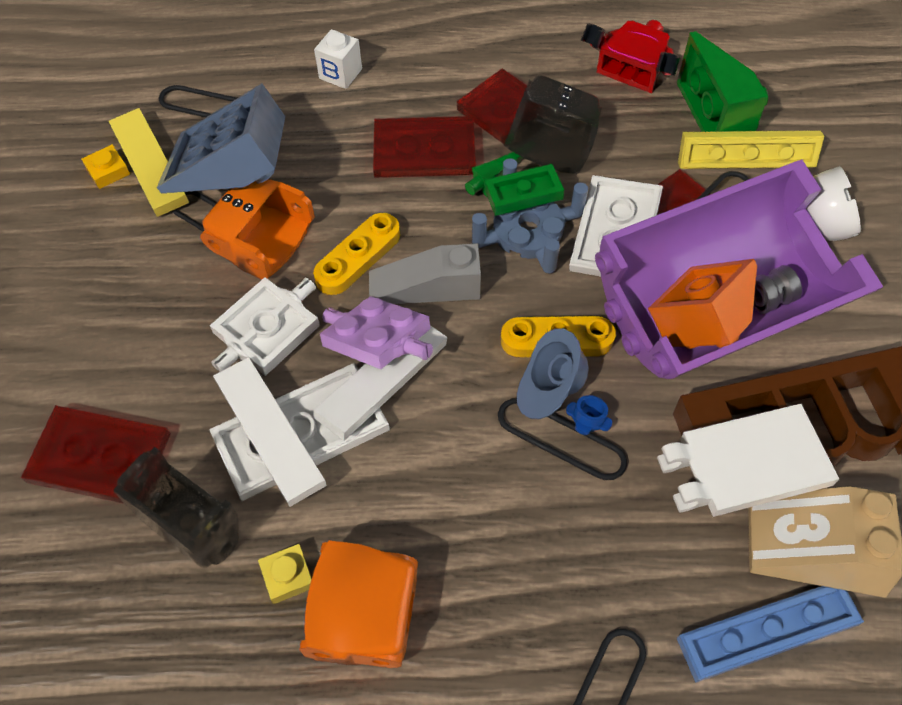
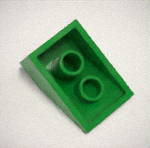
(719, 88)

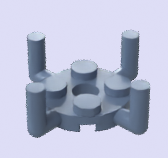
(534, 243)

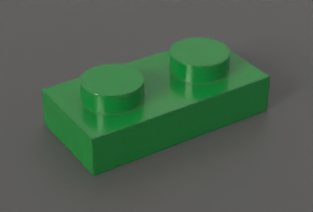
(523, 189)

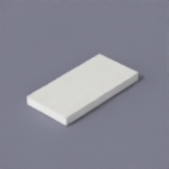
(244, 462)

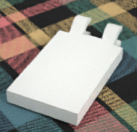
(749, 461)

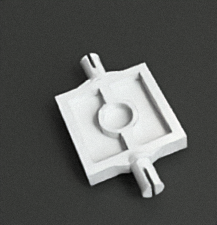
(265, 325)

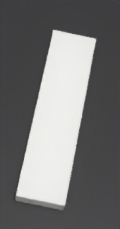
(371, 388)
(270, 432)

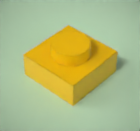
(105, 166)

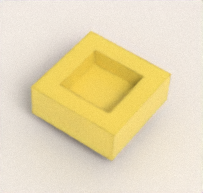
(285, 573)

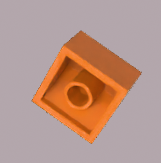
(707, 305)

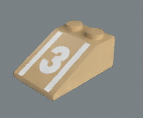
(829, 539)

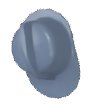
(552, 374)

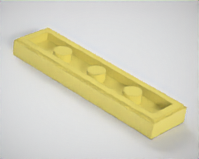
(749, 149)
(146, 160)

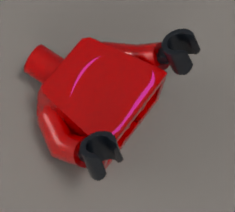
(633, 53)

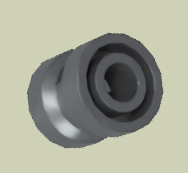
(778, 287)

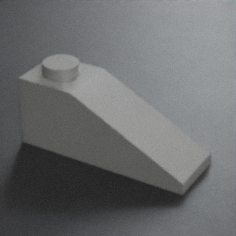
(430, 276)

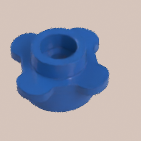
(589, 414)

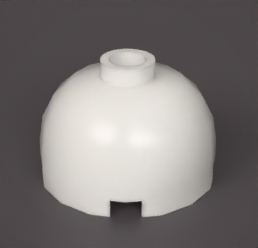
(833, 208)

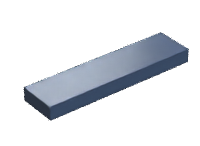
(767, 631)

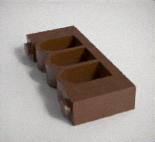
(877, 372)

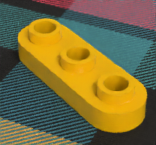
(353, 264)
(537, 326)

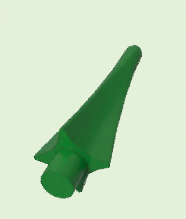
(486, 171)

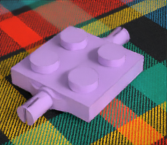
(376, 332)

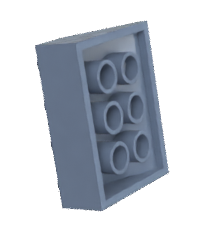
(227, 147)

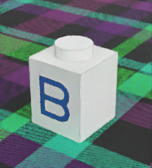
(338, 58)

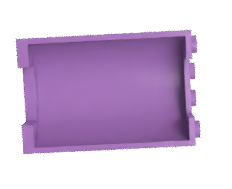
(746, 221)

